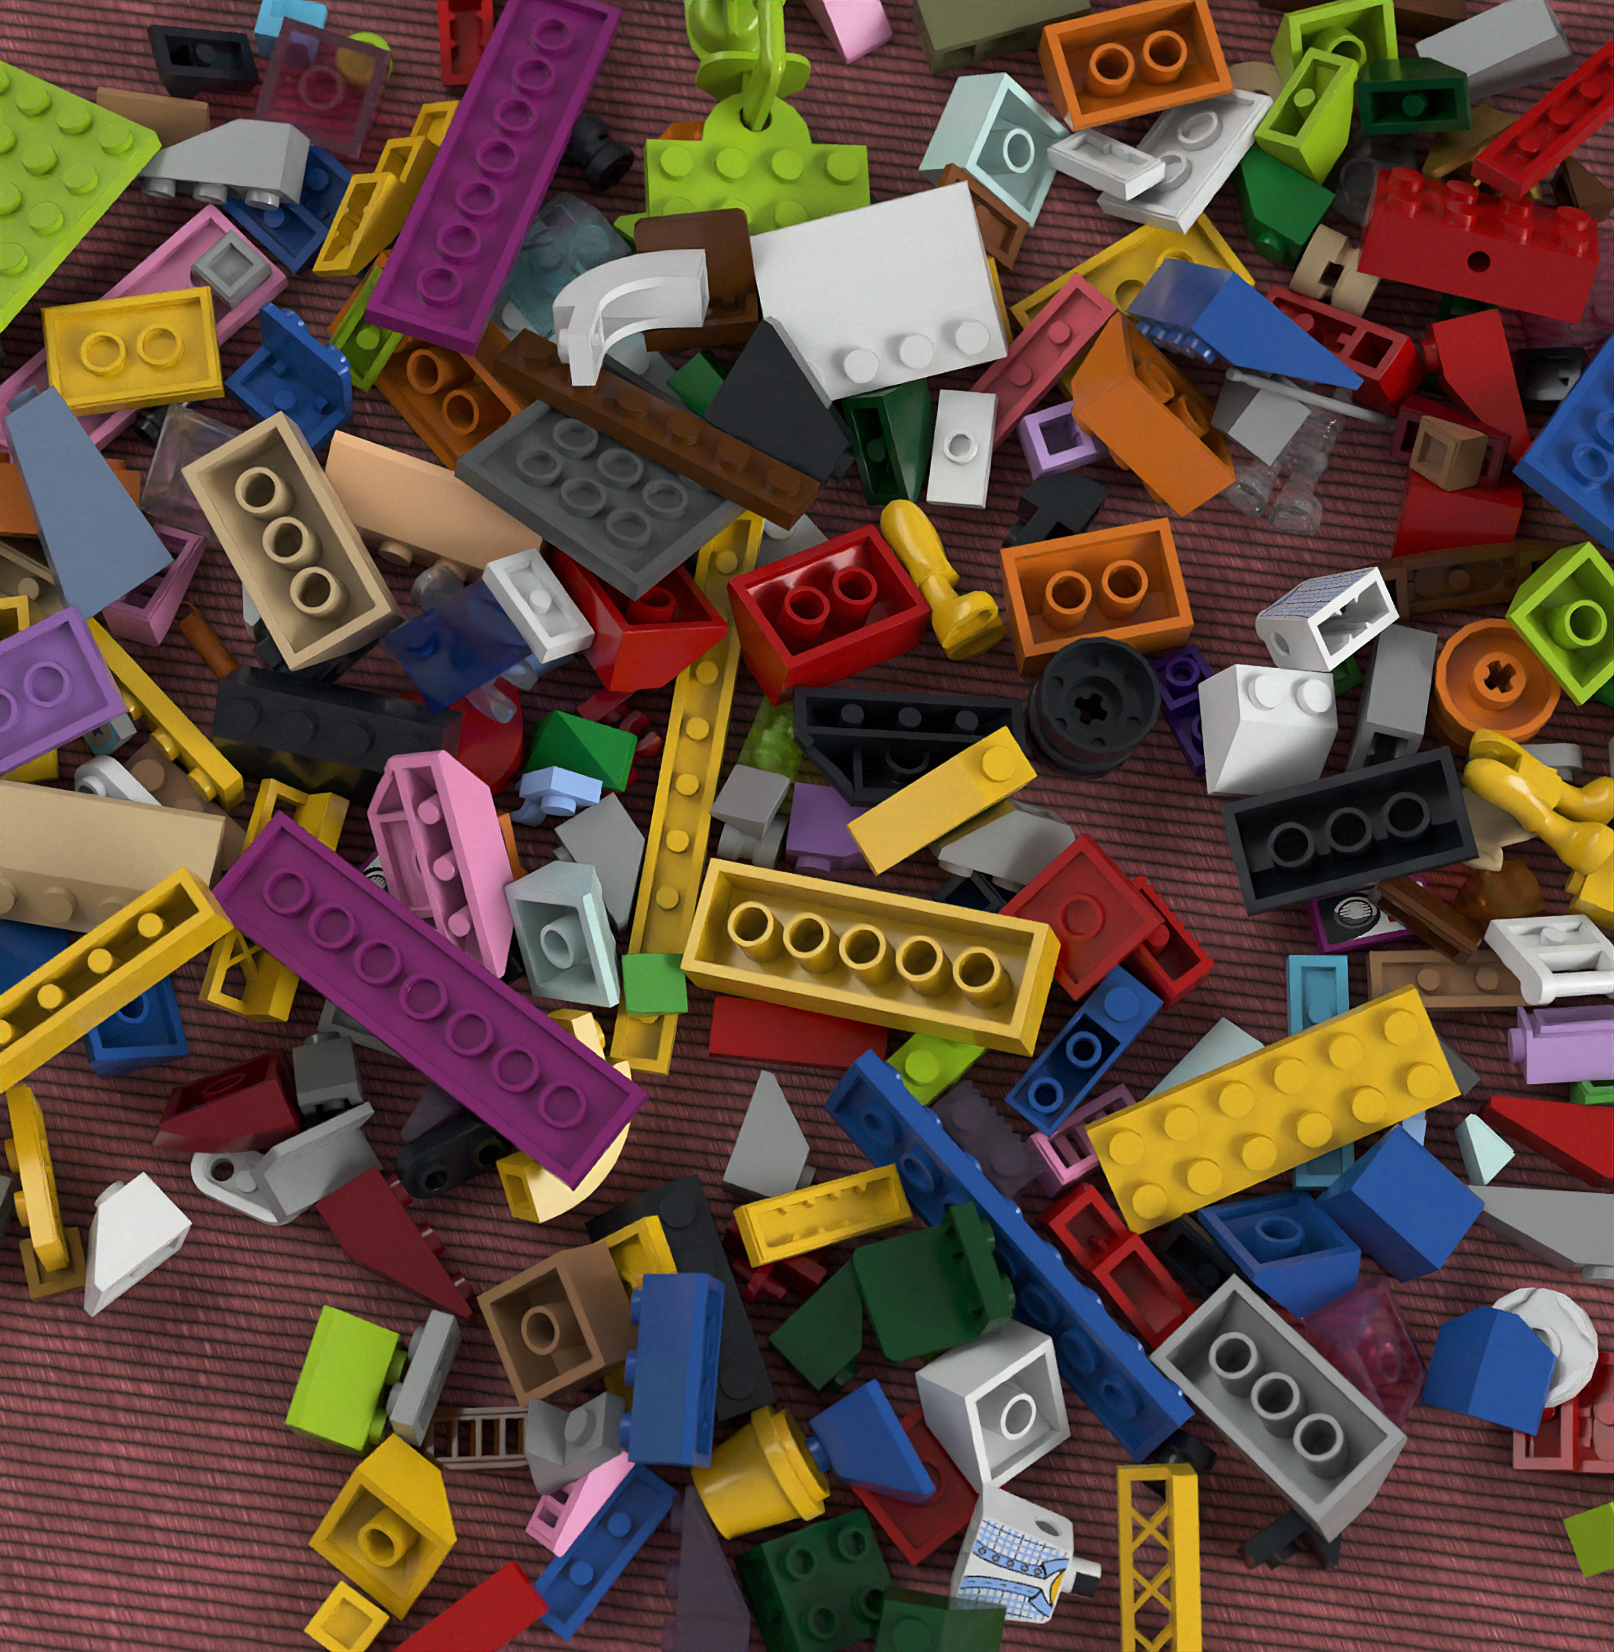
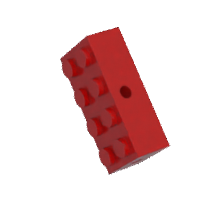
(1479, 244)

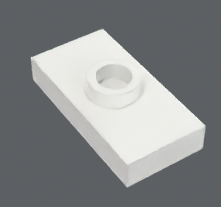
(1106, 164)
(962, 449)

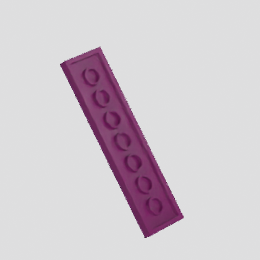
(492, 171)
(428, 1001)

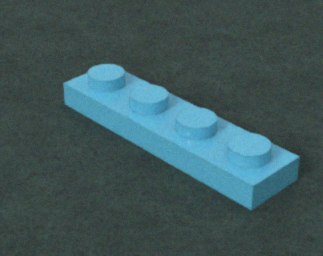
(1314, 994)

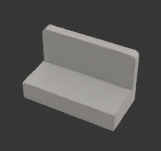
(315, 1163)

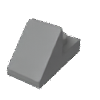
(571, 1444)

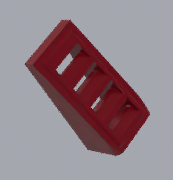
(1407, 427)

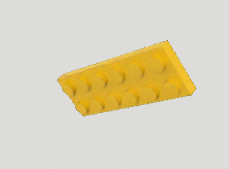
(1272, 1109)

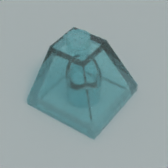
(560, 246)

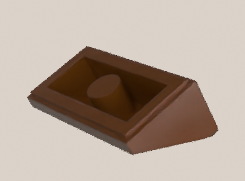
(1428, 918)

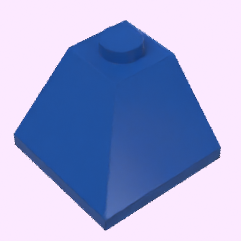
(1287, 1248)
(868, 1447)

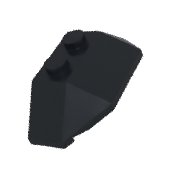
(886, 740)

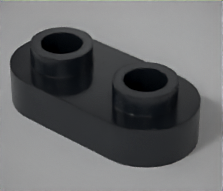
(449, 1156)

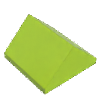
(1342, 27)

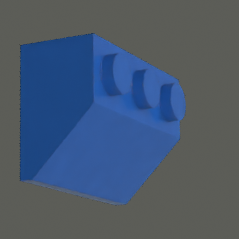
(673, 1370)

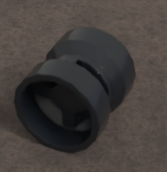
(597, 154)
(1181, 1448)

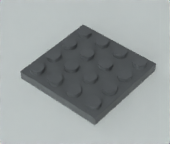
(595, 495)

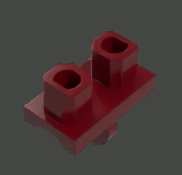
(798, 1274)

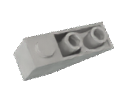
(236, 160)

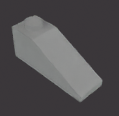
(1558, 1226)

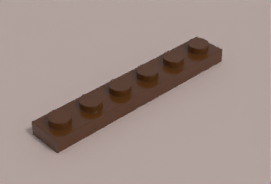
(660, 432)

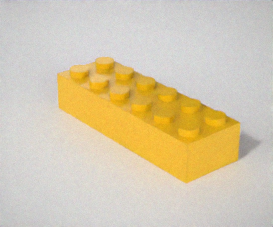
(871, 956)

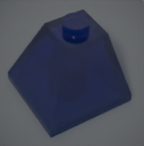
(457, 646)

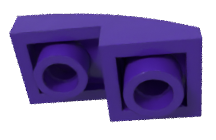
(1180, 703)

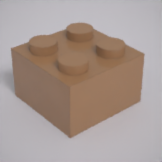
(561, 1323)

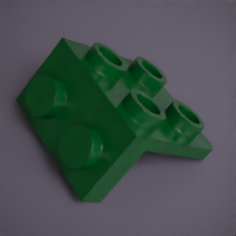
(934, 1286)

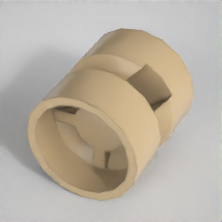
(1352, 290)

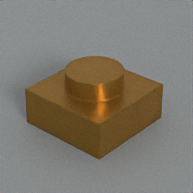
(58, 1282)

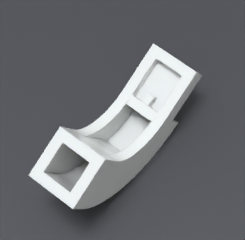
(624, 299)

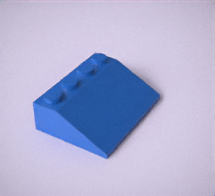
(1227, 320)

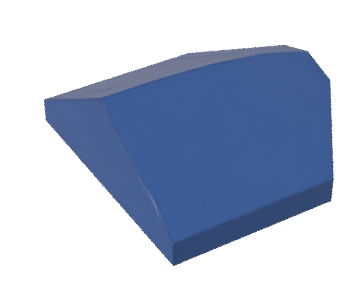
(1490, 1370)

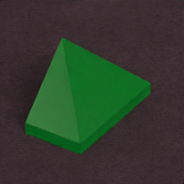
(581, 748)

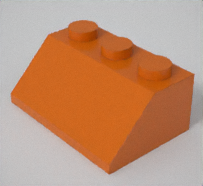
(1132, 61)
(1151, 418)
(1095, 585)

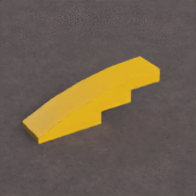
(381, 201)

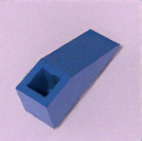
(1084, 1051)

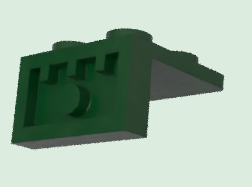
(816, 1585)

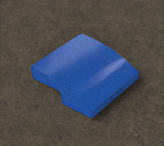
(294, 230)

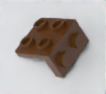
(732, 284)

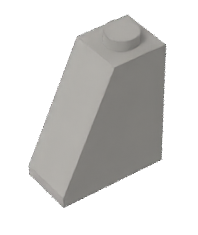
(1504, 47)
(1393, 697)

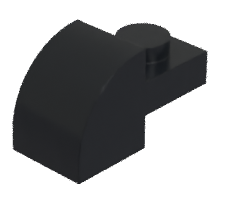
(1056, 509)

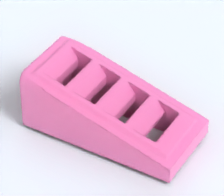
(149, 618)
(1061, 1161)
(576, 1505)

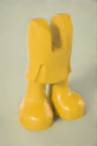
(962, 623)
(1562, 815)

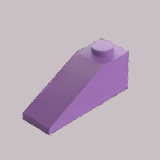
(818, 831)

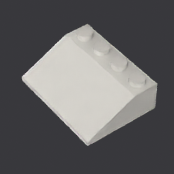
(884, 291)

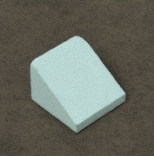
(1481, 1150)

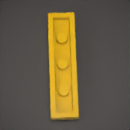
(171, 730)

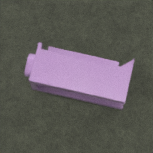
(1564, 1044)

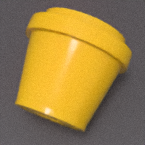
(761, 1476)

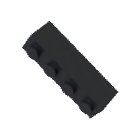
(321, 732)
(1349, 831)
(698, 1249)

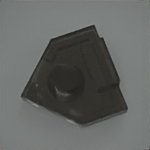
(1357, 169)

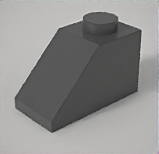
(327, 1077)

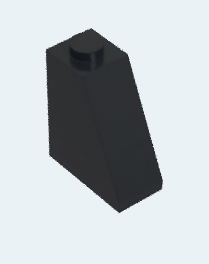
(782, 408)

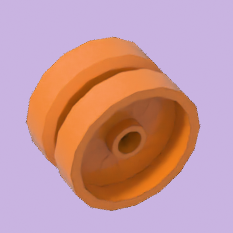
(1481, 659)

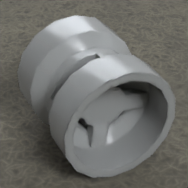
(764, 853)

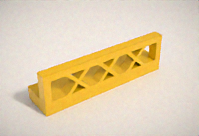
(269, 984)
(1182, 1557)

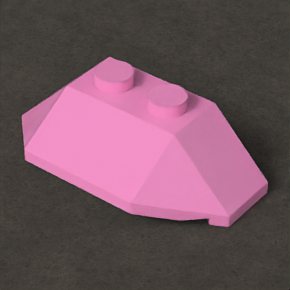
(445, 852)

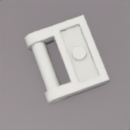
(1554, 943)

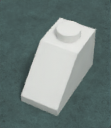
(129, 1238)

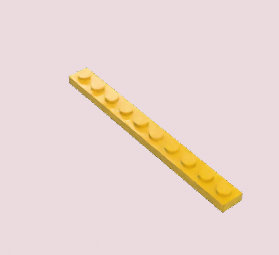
(687, 793)

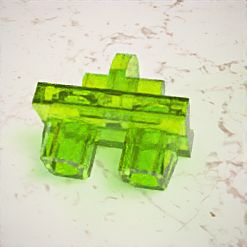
(771, 742)

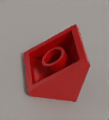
(1462, 517)

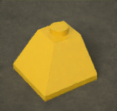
(389, 1526)

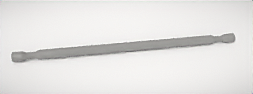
(1310, 398)

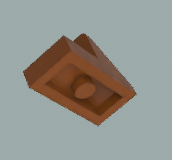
(999, 225)

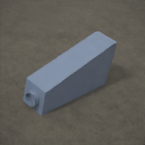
(82, 513)

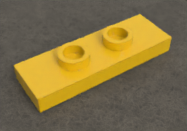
(30, 1156)
(823, 1215)

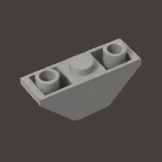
(1005, 841)

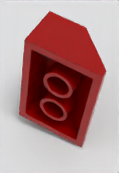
(826, 613)
(643, 639)

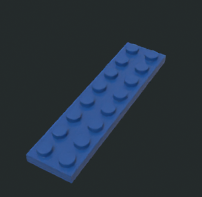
(1090, 1349)

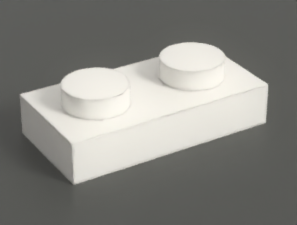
(538, 605)

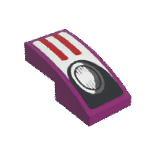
(1352, 923)

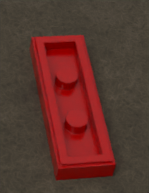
(790, 1035)

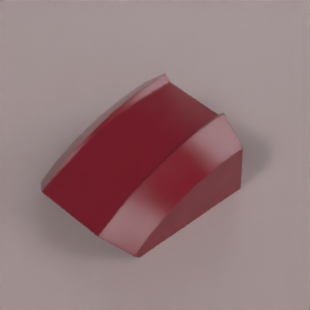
(234, 1109)

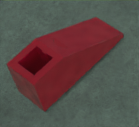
(382, 1238)

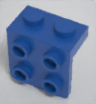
(295, 377)

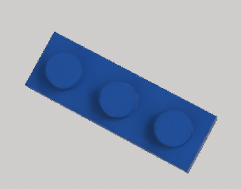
(603, 1550)

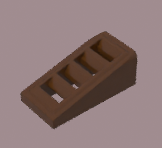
(476, 1418)

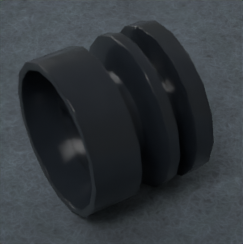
(1111, 685)

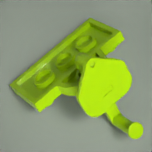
(735, 164)

